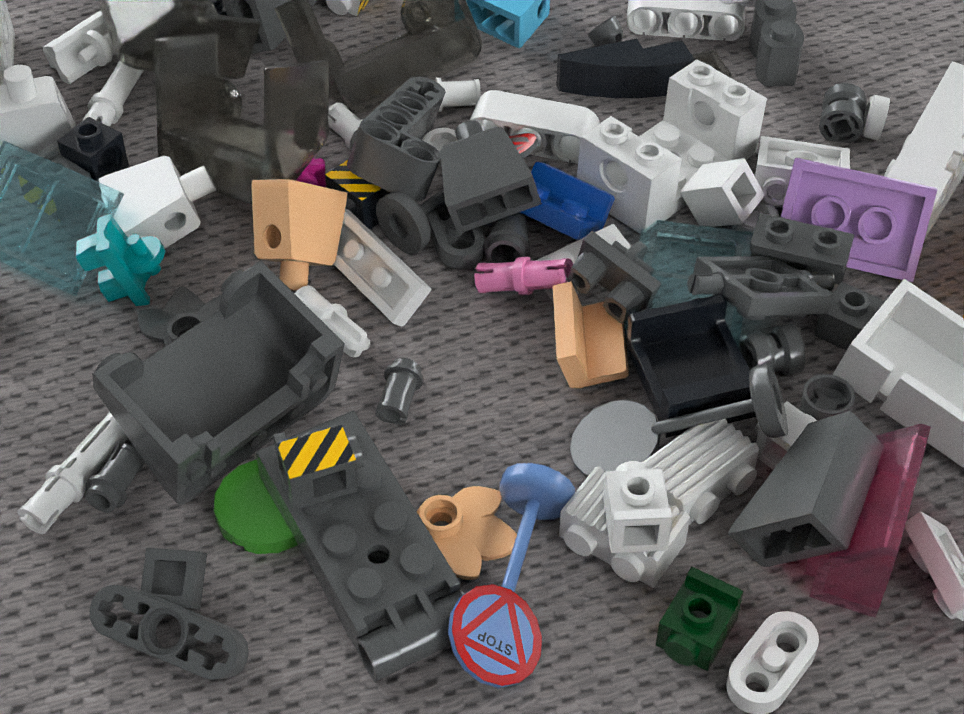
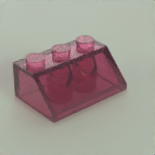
(861, 573)

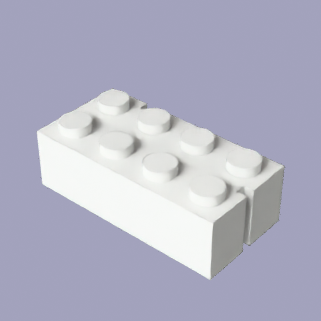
(914, 364)

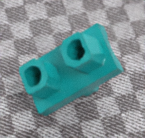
(128, 260)

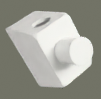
(32, 110)
(159, 199)

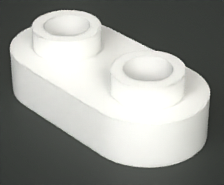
(771, 666)

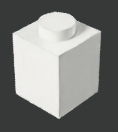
(722, 193)

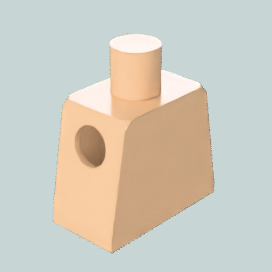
(296, 226)

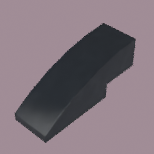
(621, 69)

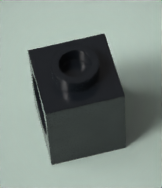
(94, 148)

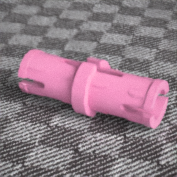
(521, 275)

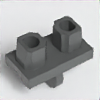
(619, 272)

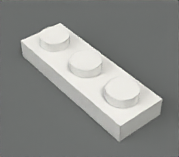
(378, 272)

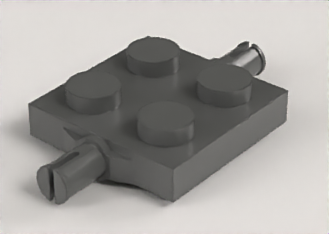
(763, 286)

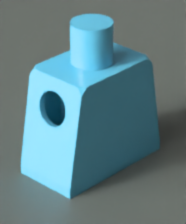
(509, 19)

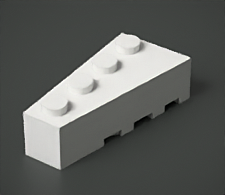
(936, 146)

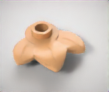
(472, 529)

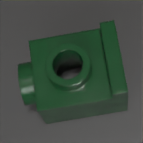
(699, 619)

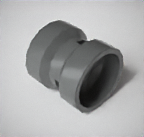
(843, 113)
(780, 348)
(826, 396)

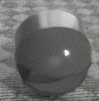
(607, 32)

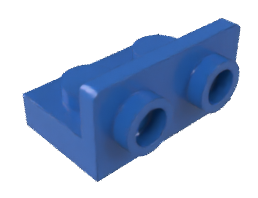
(568, 202)

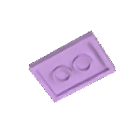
(881, 212)

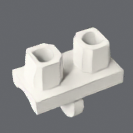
(80, 49)

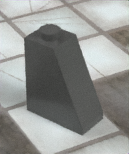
(811, 494)

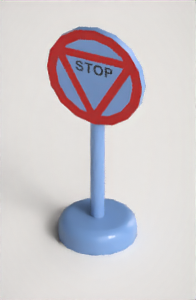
(491, 625)

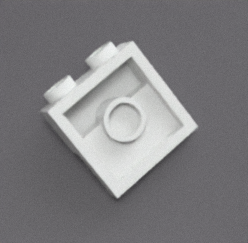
(777, 159)

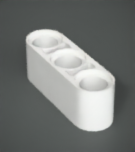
(703, 21)
(553, 123)

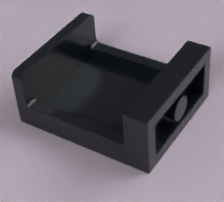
(688, 358)

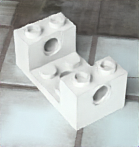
(703, 123)

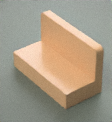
(587, 340)

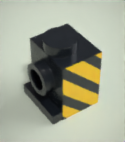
(361, 194)

